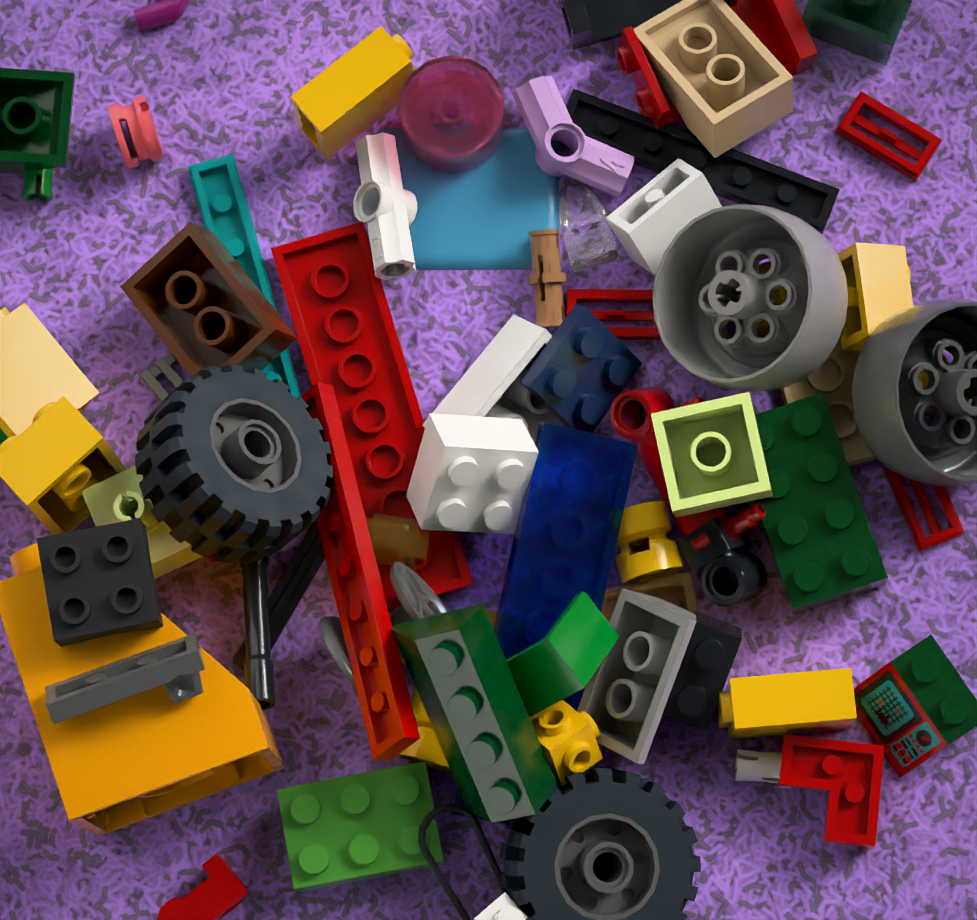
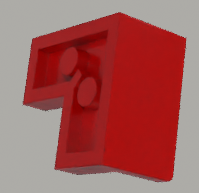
(850, 776)

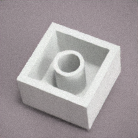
(471, 473)

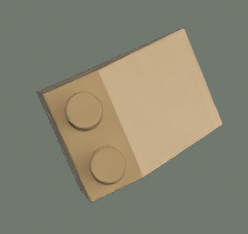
(716, 72)

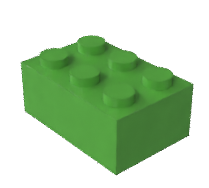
(358, 826)

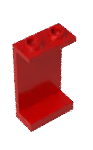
(773, 23)

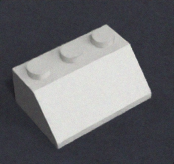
(493, 381)

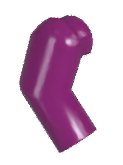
(159, 13)

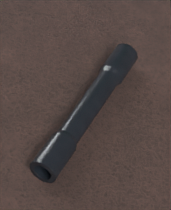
(258, 663)

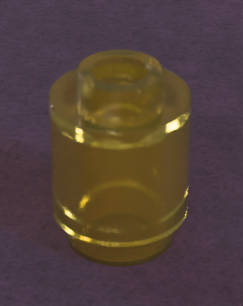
(397, 539)

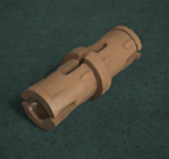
(547, 277)

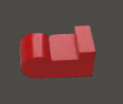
(211, 898)

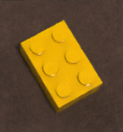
(55, 463)

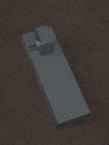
(171, 665)

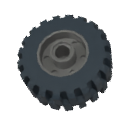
(234, 464)
(611, 814)

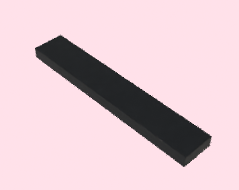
(730, 175)

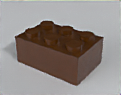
(207, 305)

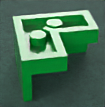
(565, 657)

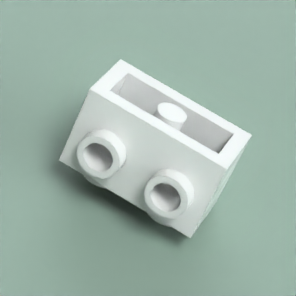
(659, 211)

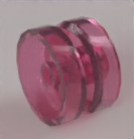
(456, 88)

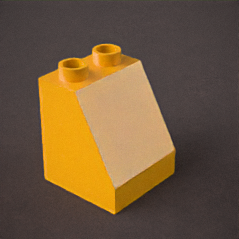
(143, 749)

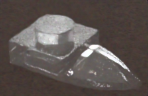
(585, 228)

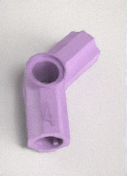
(550, 121)

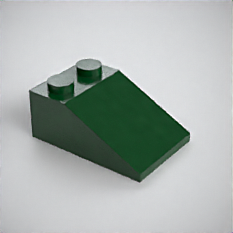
(34, 119)

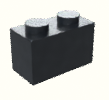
(703, 671)

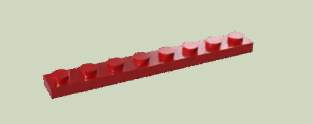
(360, 594)

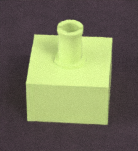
(711, 454)
(122, 500)

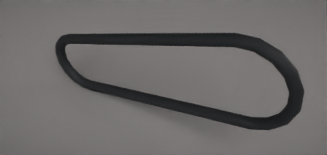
(434, 866)

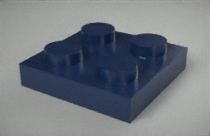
(581, 371)

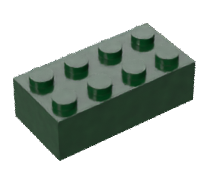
(815, 511)

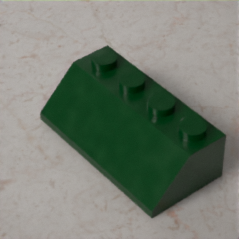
(476, 713)

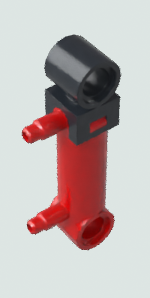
(708, 536)

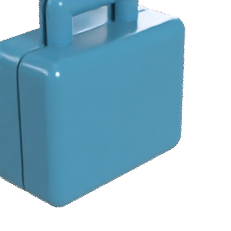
(480, 214)

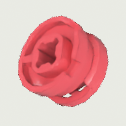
(140, 129)

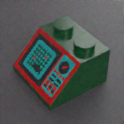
(916, 706)

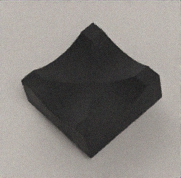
(99, 582)

